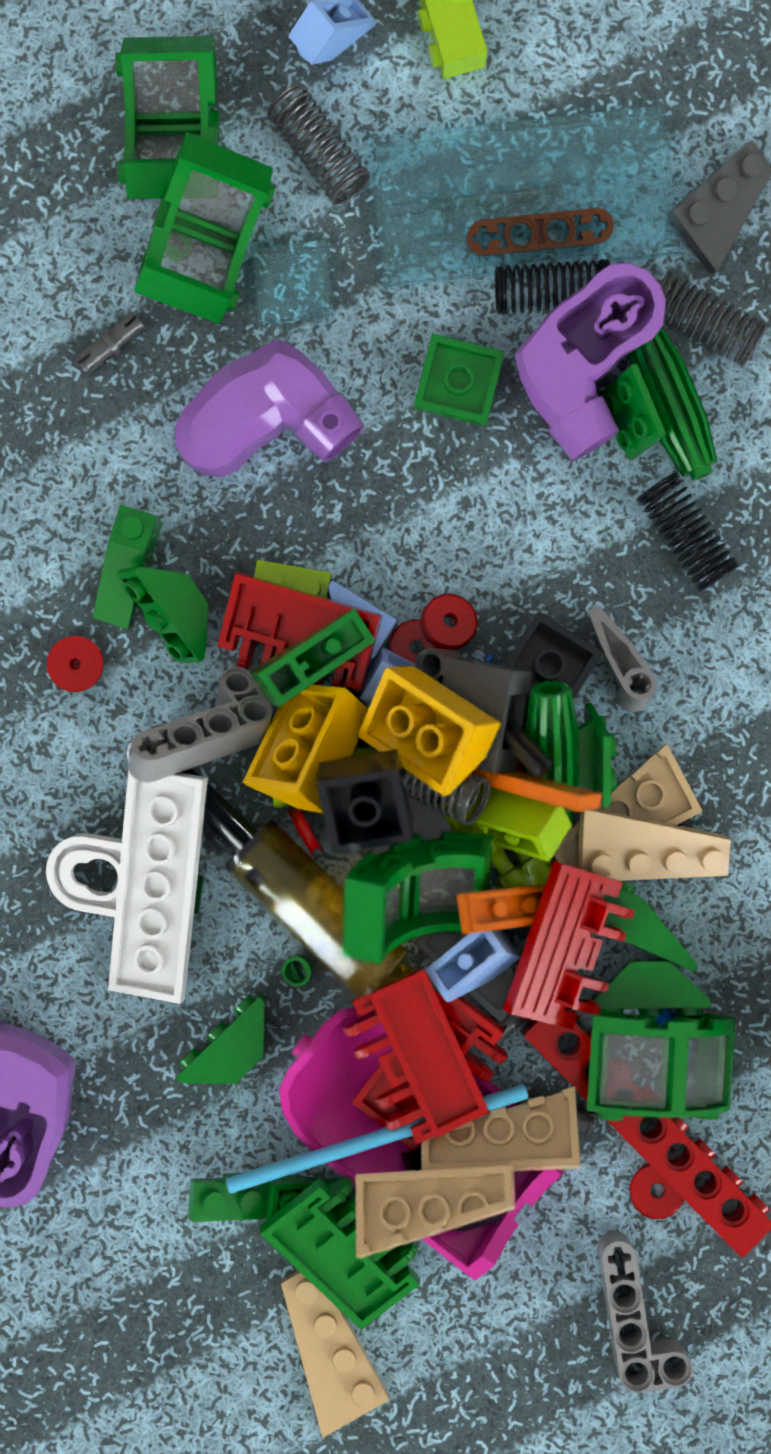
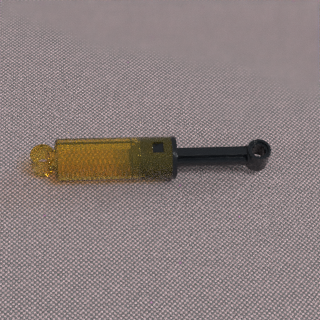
(295, 893)

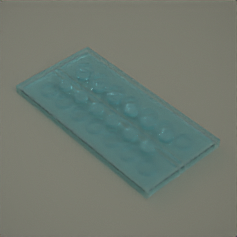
(447, 179)

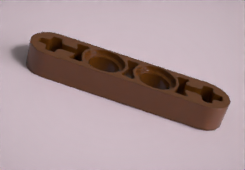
(538, 226)

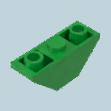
(171, 608)
(650, 987)
(232, 1047)

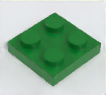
(458, 380)

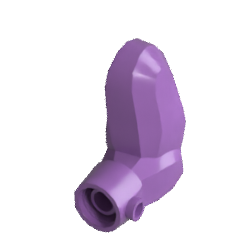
(581, 346)
(255, 402)
(33, 1110)

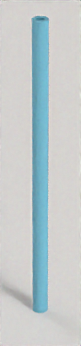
(352, 1146)

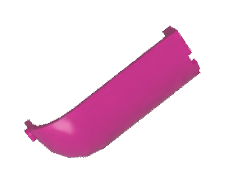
(320, 1111)

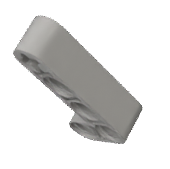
(240, 716)
(631, 1309)

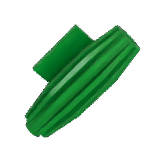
(660, 403)
(578, 753)

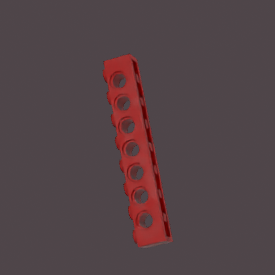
(739, 1229)

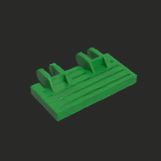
(324, 1251)

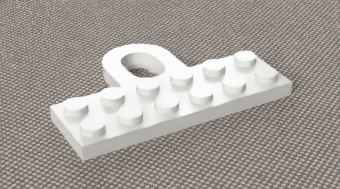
(154, 887)

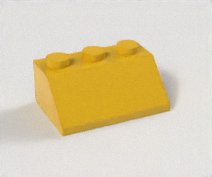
(431, 726)
(305, 730)

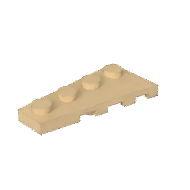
(651, 792)
(648, 849)
(524, 1136)
(422, 1203)
(333, 1359)

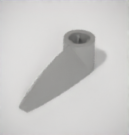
(624, 663)

